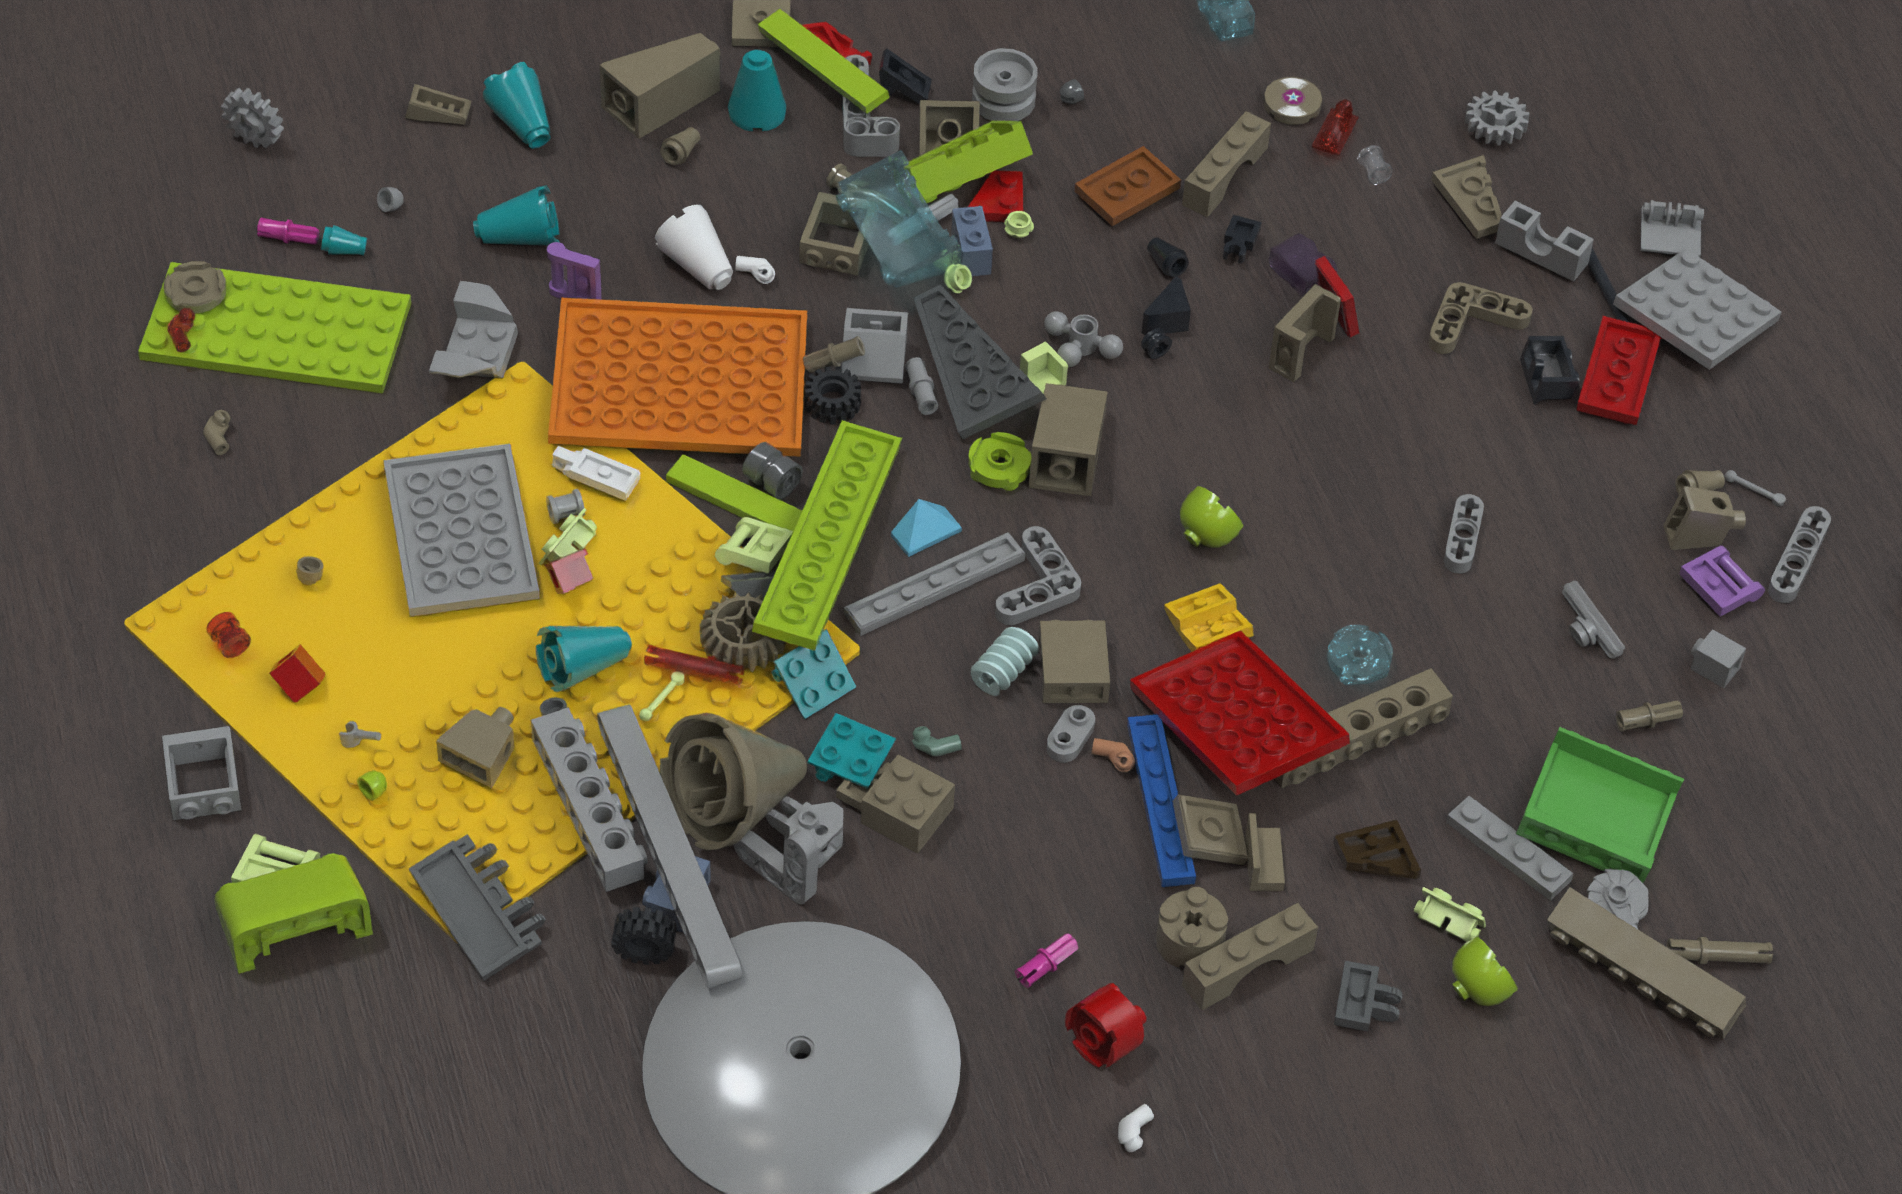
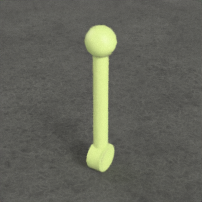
(677, 679)

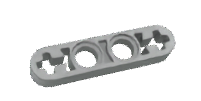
(1800, 554)

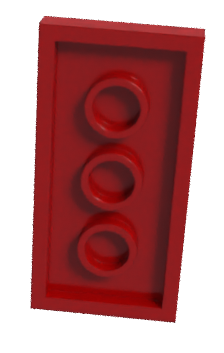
(1619, 371)

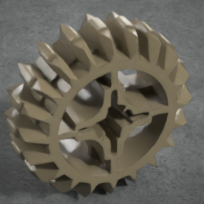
(723, 632)

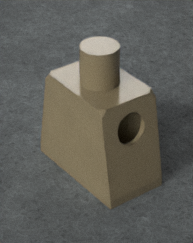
(1701, 519)
(478, 745)

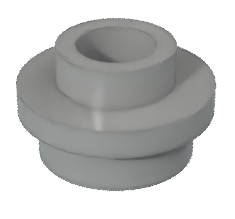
(1583, 631)

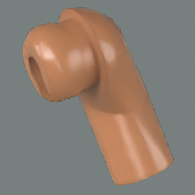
(1116, 752)

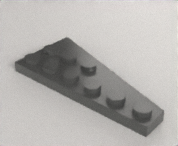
(974, 370)

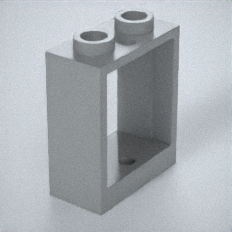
(182, 749)

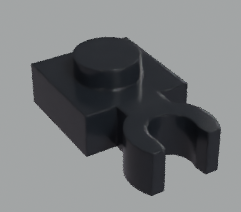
(1240, 235)

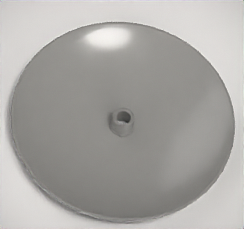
(824, 1124)

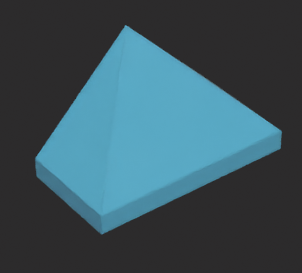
(923, 527)

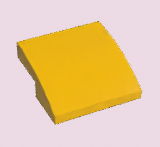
(1207, 617)

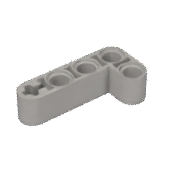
(865, 134)

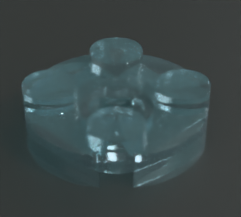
(1355, 669)

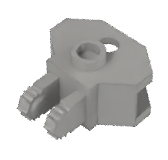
(819, 820)

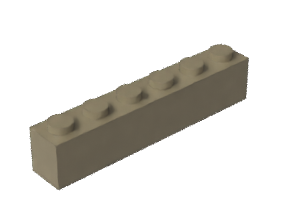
(1646, 963)

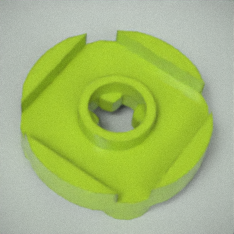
(995, 474)

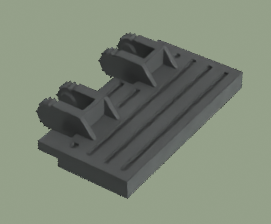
(473, 904)

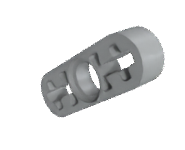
(1466, 544)

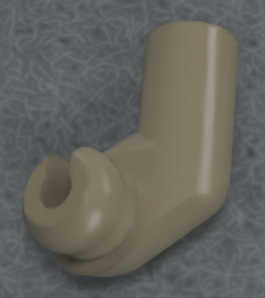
(215, 430)

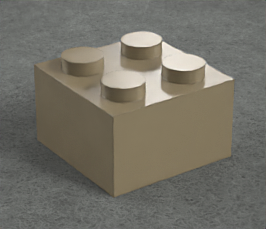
(907, 803)

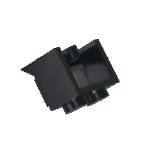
(1549, 368)

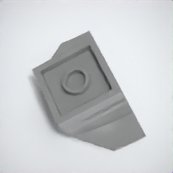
(481, 335)

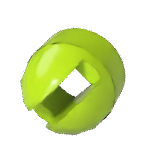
(372, 784)

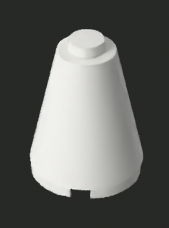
(695, 247)

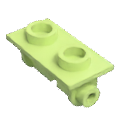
(575, 531)
(1439, 906)

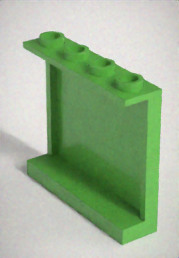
(1599, 805)

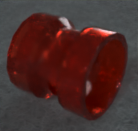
(228, 634)

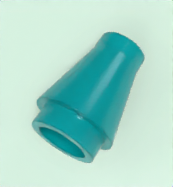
(342, 242)

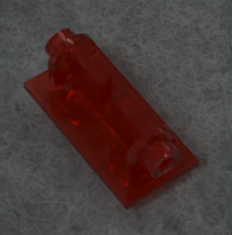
(1336, 128)

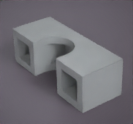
(1521, 233)

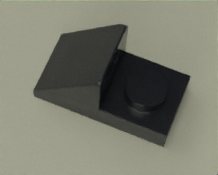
(900, 75)

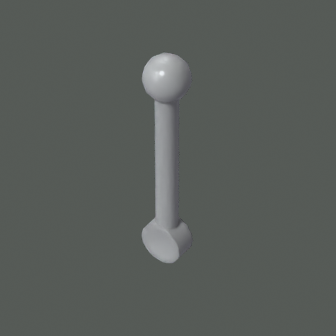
(1777, 499)

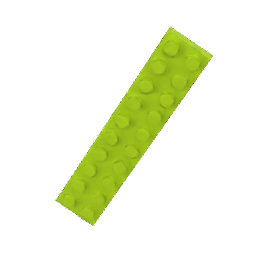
(827, 536)

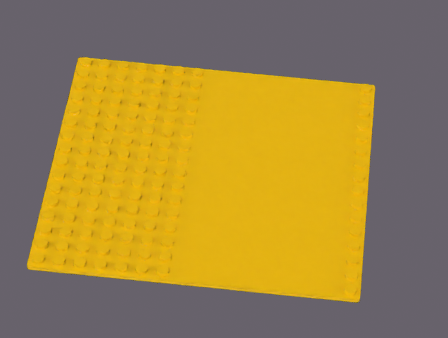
(427, 671)

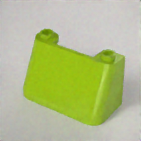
(291, 905)

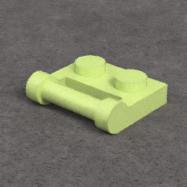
(761, 551)
(255, 865)

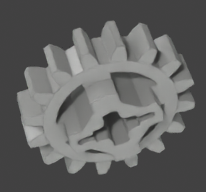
(1497, 117)
(253, 119)

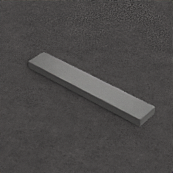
(934, 584)

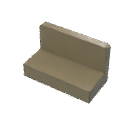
(1264, 856)

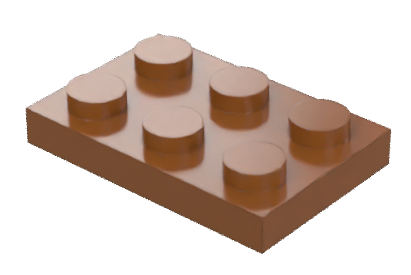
(1127, 185)

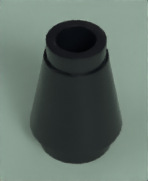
(1168, 257)

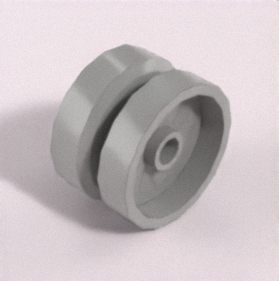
(1005, 85)

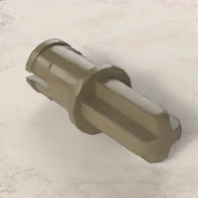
(834, 354)
(1648, 715)

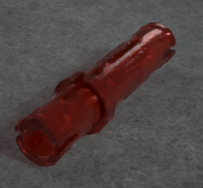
(707, 668)

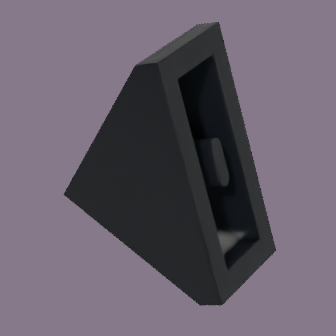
(1168, 311)

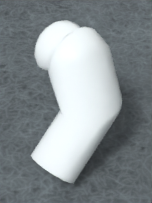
(758, 267)
(1130, 1127)

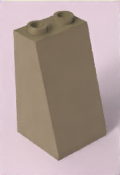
(660, 82)
(1067, 439)

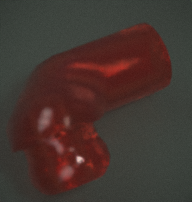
(179, 328)

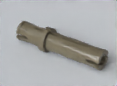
(1727, 951)

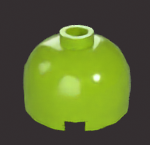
(1207, 520)
(1480, 975)

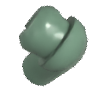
(934, 746)

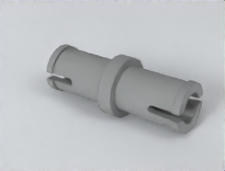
(921, 386)

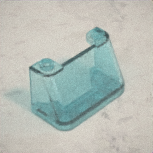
(897, 222)

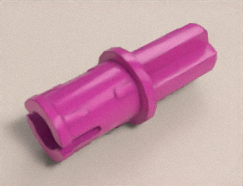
(287, 231)
(1046, 960)

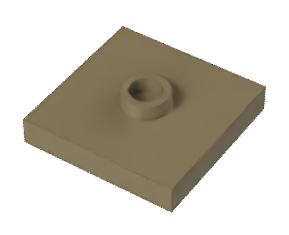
(748, 15)
(1210, 830)

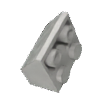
(884, 343)

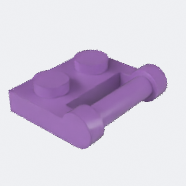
(582, 274)
(1716, 586)

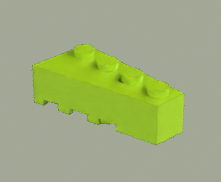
(969, 157)

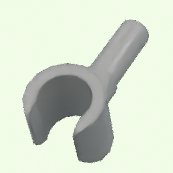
(355, 735)

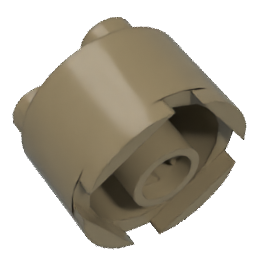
(1190, 925)

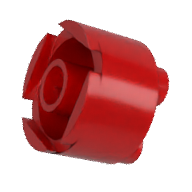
(1105, 1026)

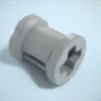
(564, 505)

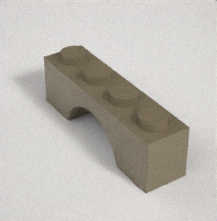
(1210, 179)
(1220, 969)

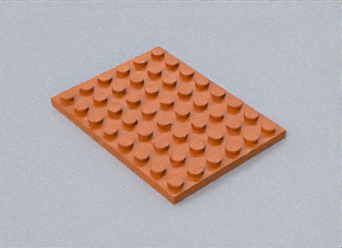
(678, 376)

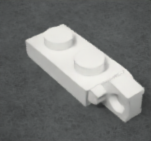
(597, 471)

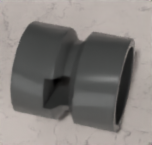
(770, 468)

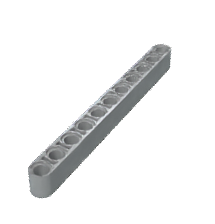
(669, 847)

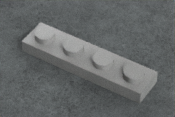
(1508, 848)

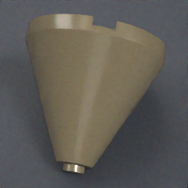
(725, 777)

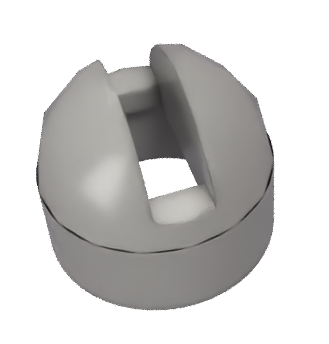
(389, 199)

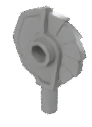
(1620, 894)

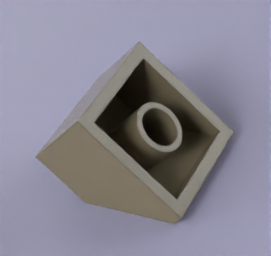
(945, 122)

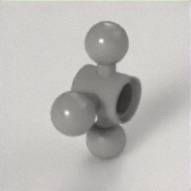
(1082, 339)

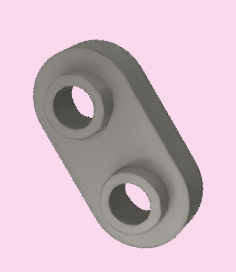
(1073, 731)

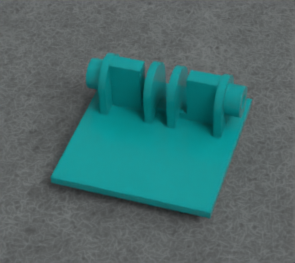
(814, 676)
(850, 751)

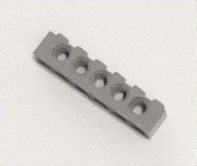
(596, 819)

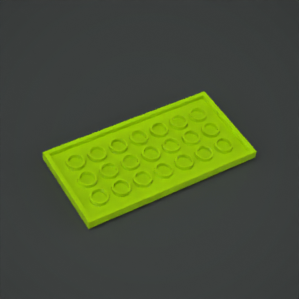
(288, 332)

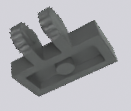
(1357, 998)

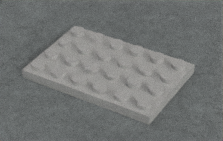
(460, 530)

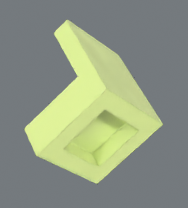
(1044, 366)

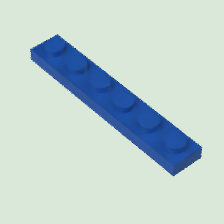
(1158, 793)

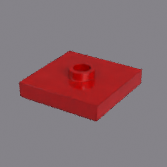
(1330, 281)

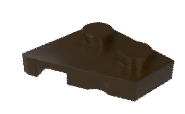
(1378, 851)

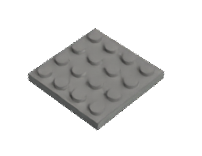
(1697, 308)

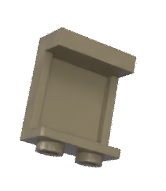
(1312, 316)
(1074, 661)

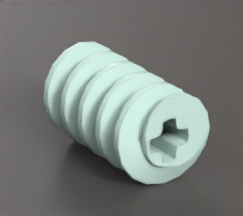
(1004, 660)

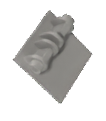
(1671, 229)

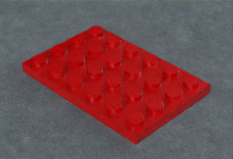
(1239, 712)

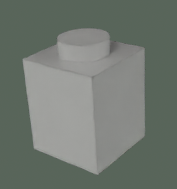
(1717, 658)

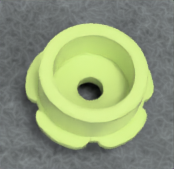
(1018, 224)
(957, 277)

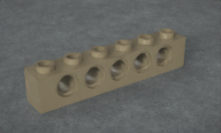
(1380, 719)

